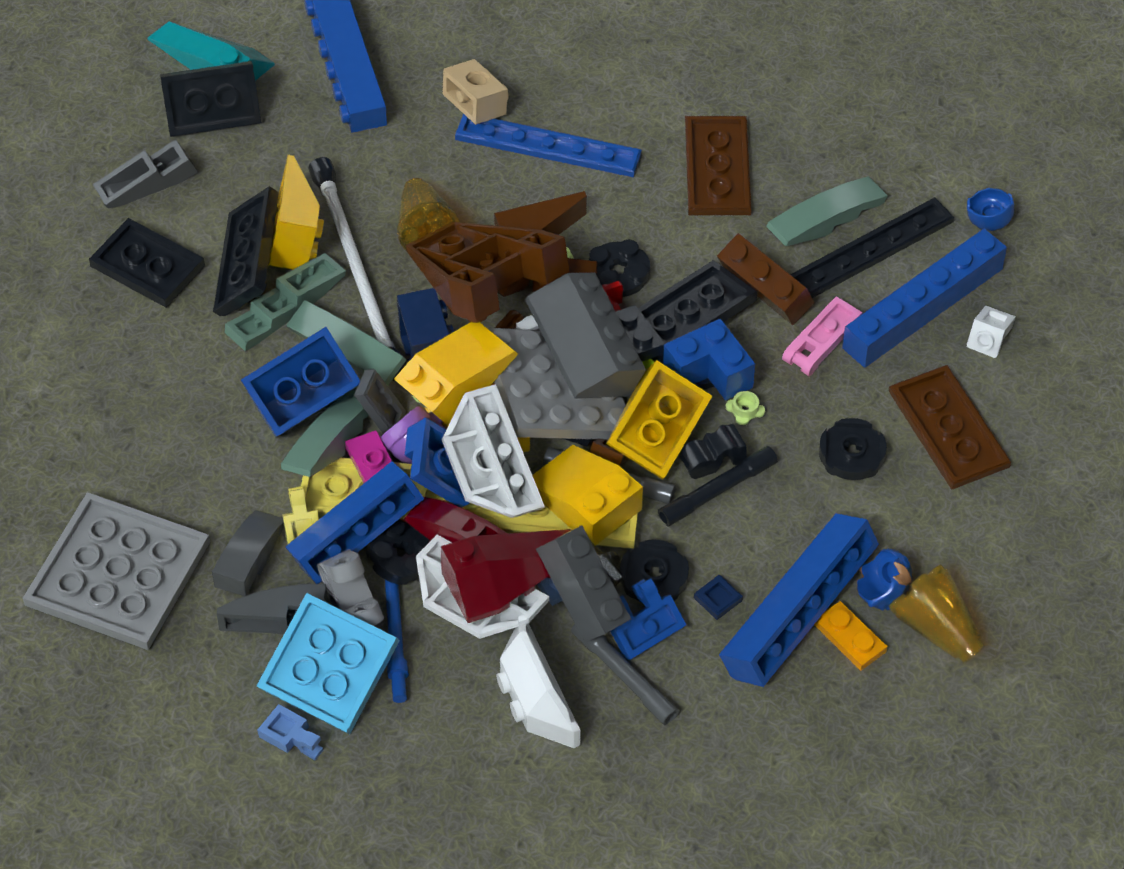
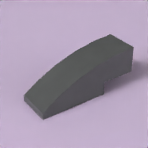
(145, 175)
(247, 553)
(267, 610)

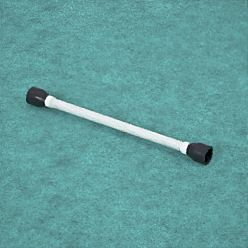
(324, 177)

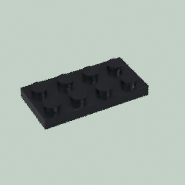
(246, 252)
(697, 301)

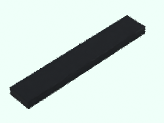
(873, 247)

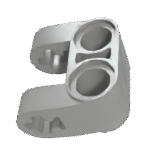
(349, 588)

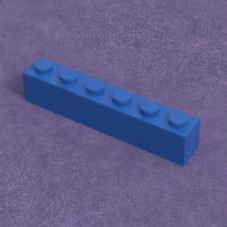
(347, 64)
(924, 298)
(799, 599)

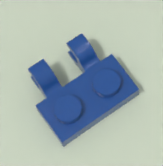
(649, 625)

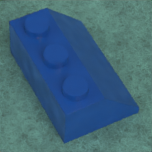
(300, 382)

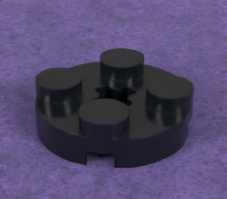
(624, 254)
(852, 465)
(384, 553)
(655, 554)

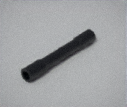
(688, 503)

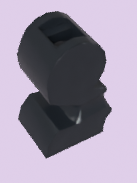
(707, 455)

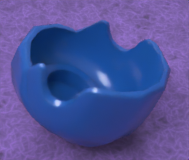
(995, 204)

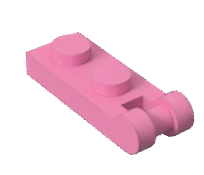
(821, 336)

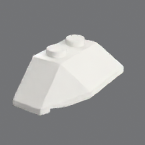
(489, 456)
(439, 599)
(535, 690)

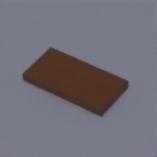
(717, 165)
(949, 427)

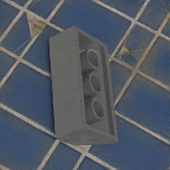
(586, 337)

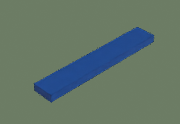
(550, 145)

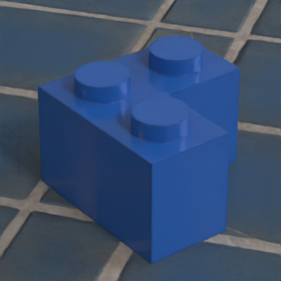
(714, 355)

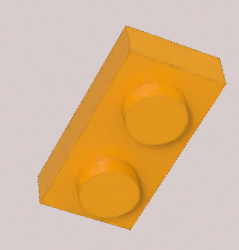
(851, 635)

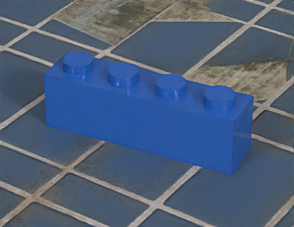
(356, 519)

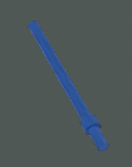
(397, 666)

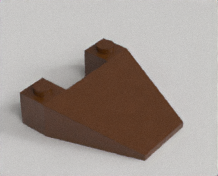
(476, 260)

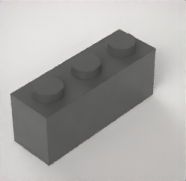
(583, 584)

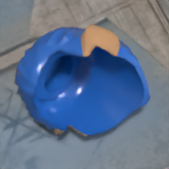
(884, 579)

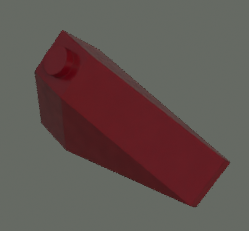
(494, 570)

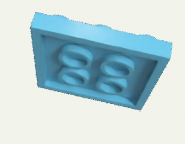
(328, 663)

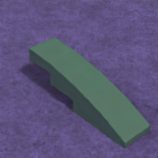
(824, 211)
(278, 306)
(358, 347)
(326, 437)

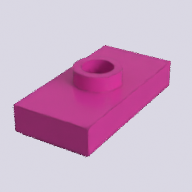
(367, 454)

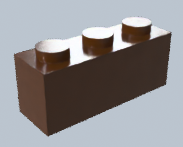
(770, 281)

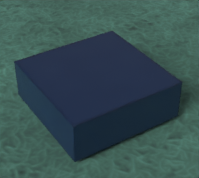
(718, 597)

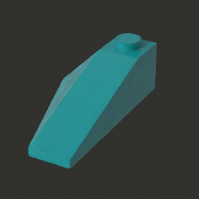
(204, 50)

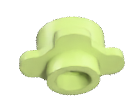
(748, 400)

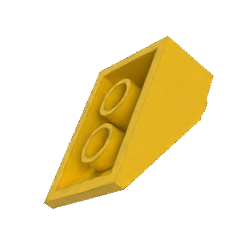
(296, 220)
(453, 366)
(658, 419)
(589, 492)

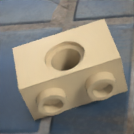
(475, 91)

